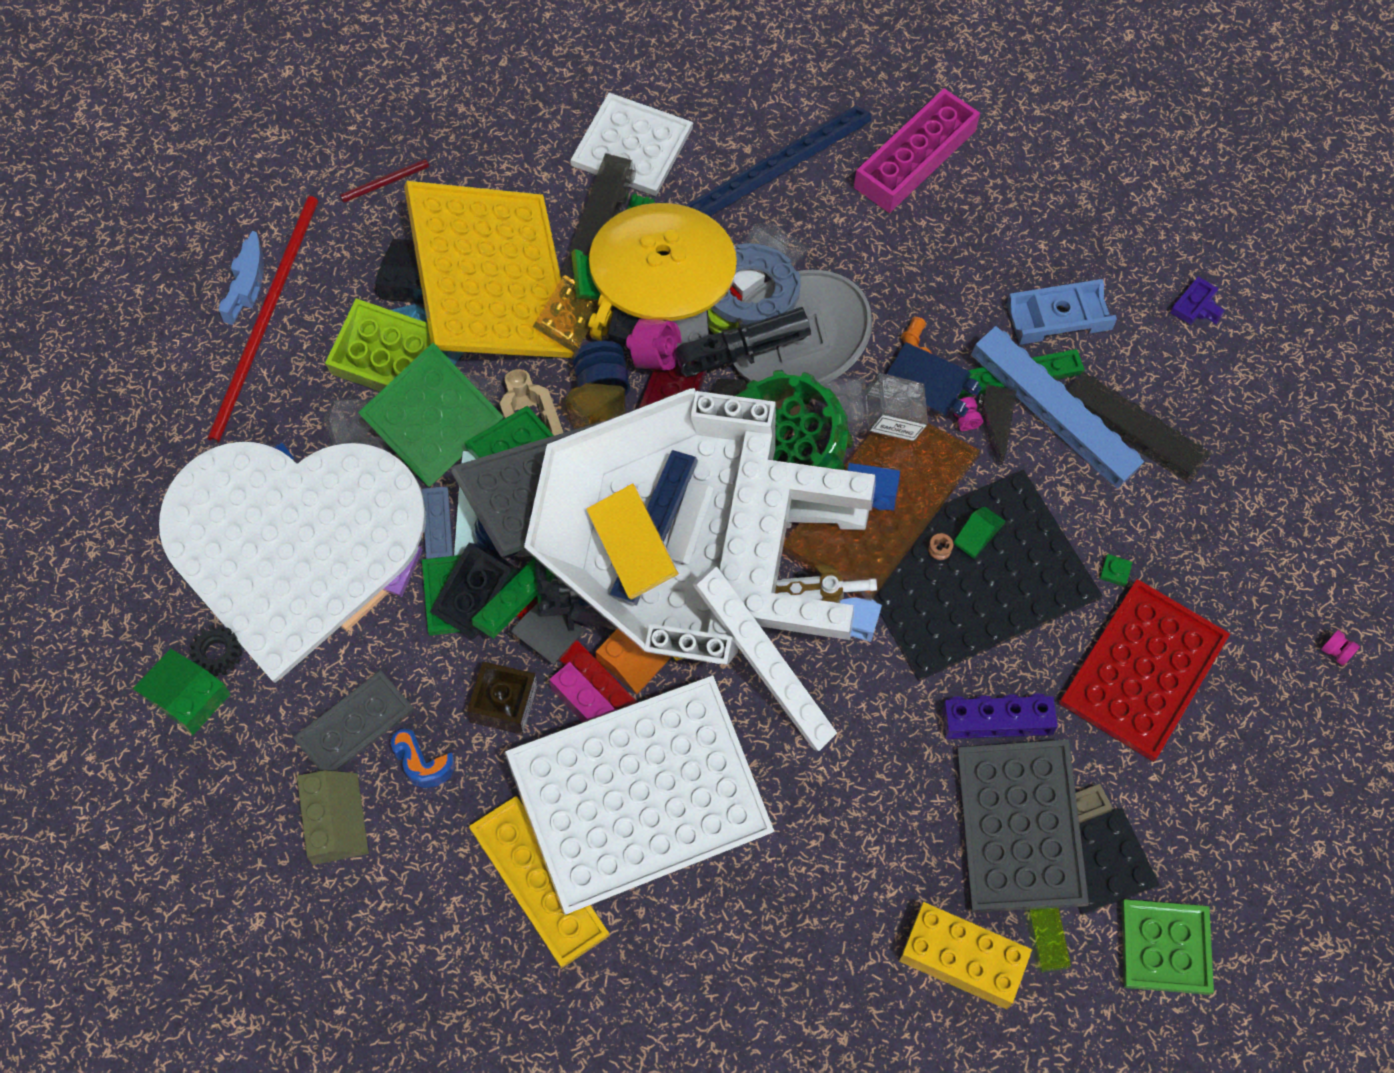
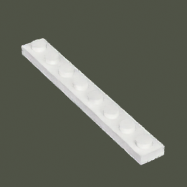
(764, 657)

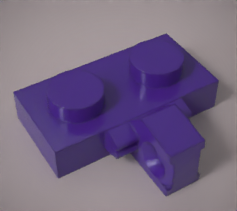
(1198, 303)

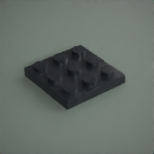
(1113, 861)

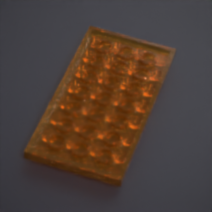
(928, 476)

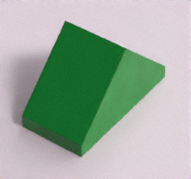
(978, 531)

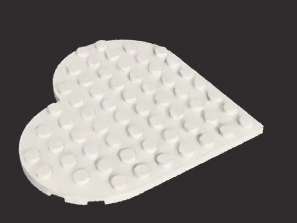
(288, 544)

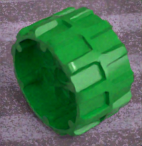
(799, 392)

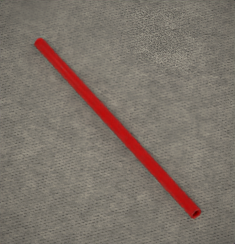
(262, 320)

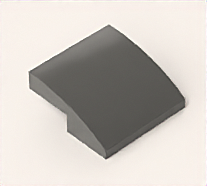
(547, 634)

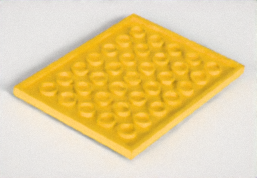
(484, 268)

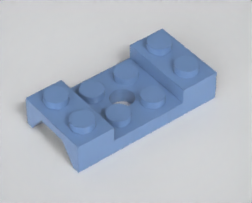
(1036, 313)

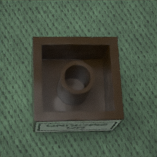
(502, 697)

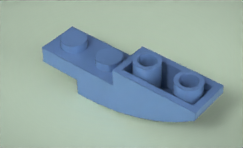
(248, 279)

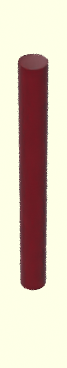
(385, 180)

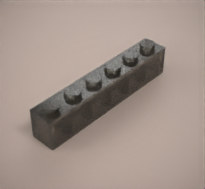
(603, 204)
(1140, 429)

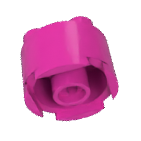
(654, 344)

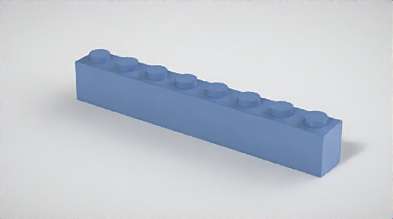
(1057, 407)

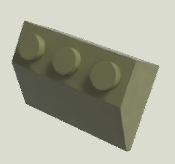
(332, 816)

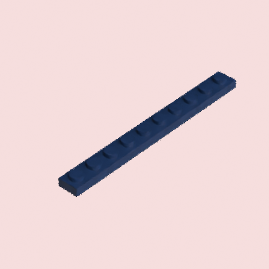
(781, 161)

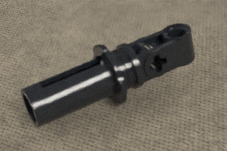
(742, 341)

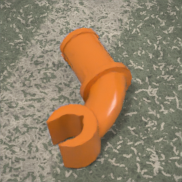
(913, 332)

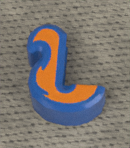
(416, 769)

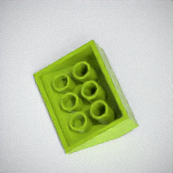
(376, 345)

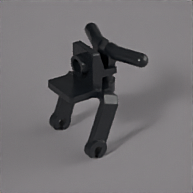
(560, 599)

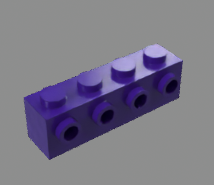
(999, 716)

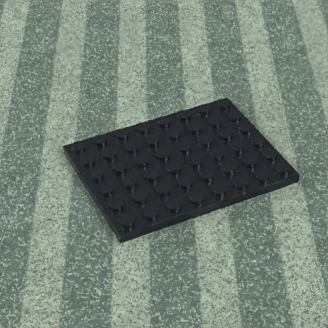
(969, 605)

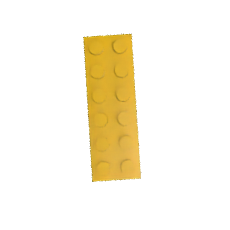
(516, 856)

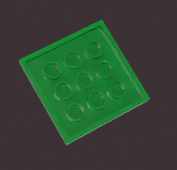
(430, 414)

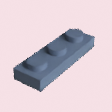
(438, 522)

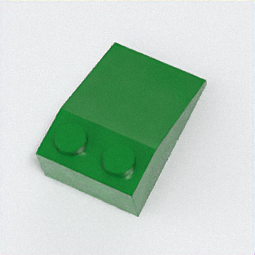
(182, 690)

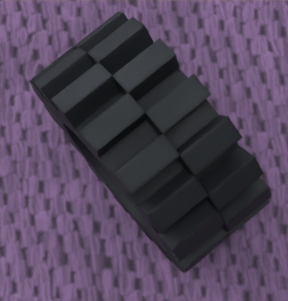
(210, 637)

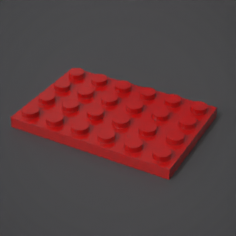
(1145, 670)

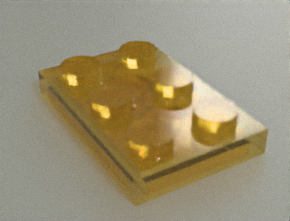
(566, 316)

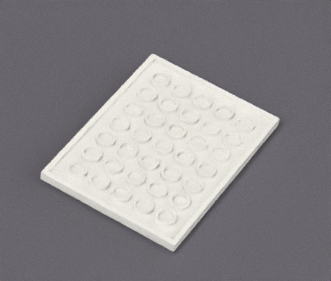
(638, 793)

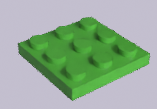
(1167, 947)

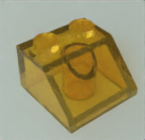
(594, 404)

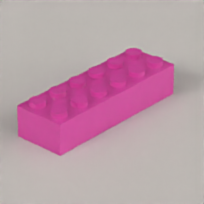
(916, 150)

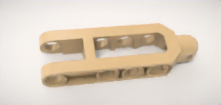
(523, 393)

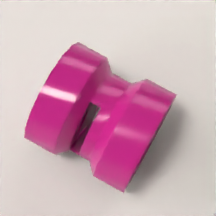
(972, 418)
(1335, 643)

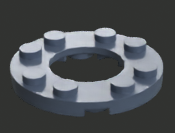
(784, 276)

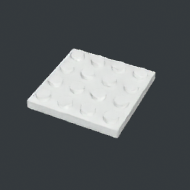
(635, 133)

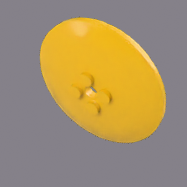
(661, 287)

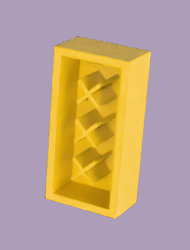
(965, 955)

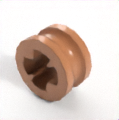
(946, 551)

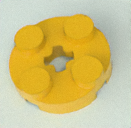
(601, 321)

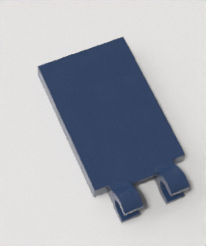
(941, 379)

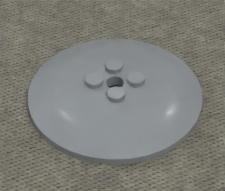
(838, 325)

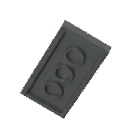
(354, 723)

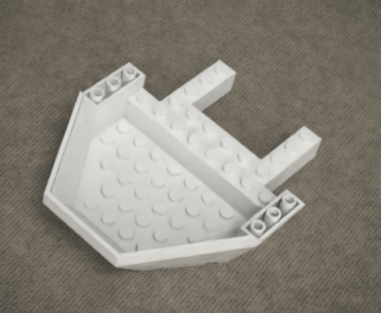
(738, 535)

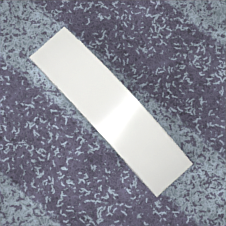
(814, 512)

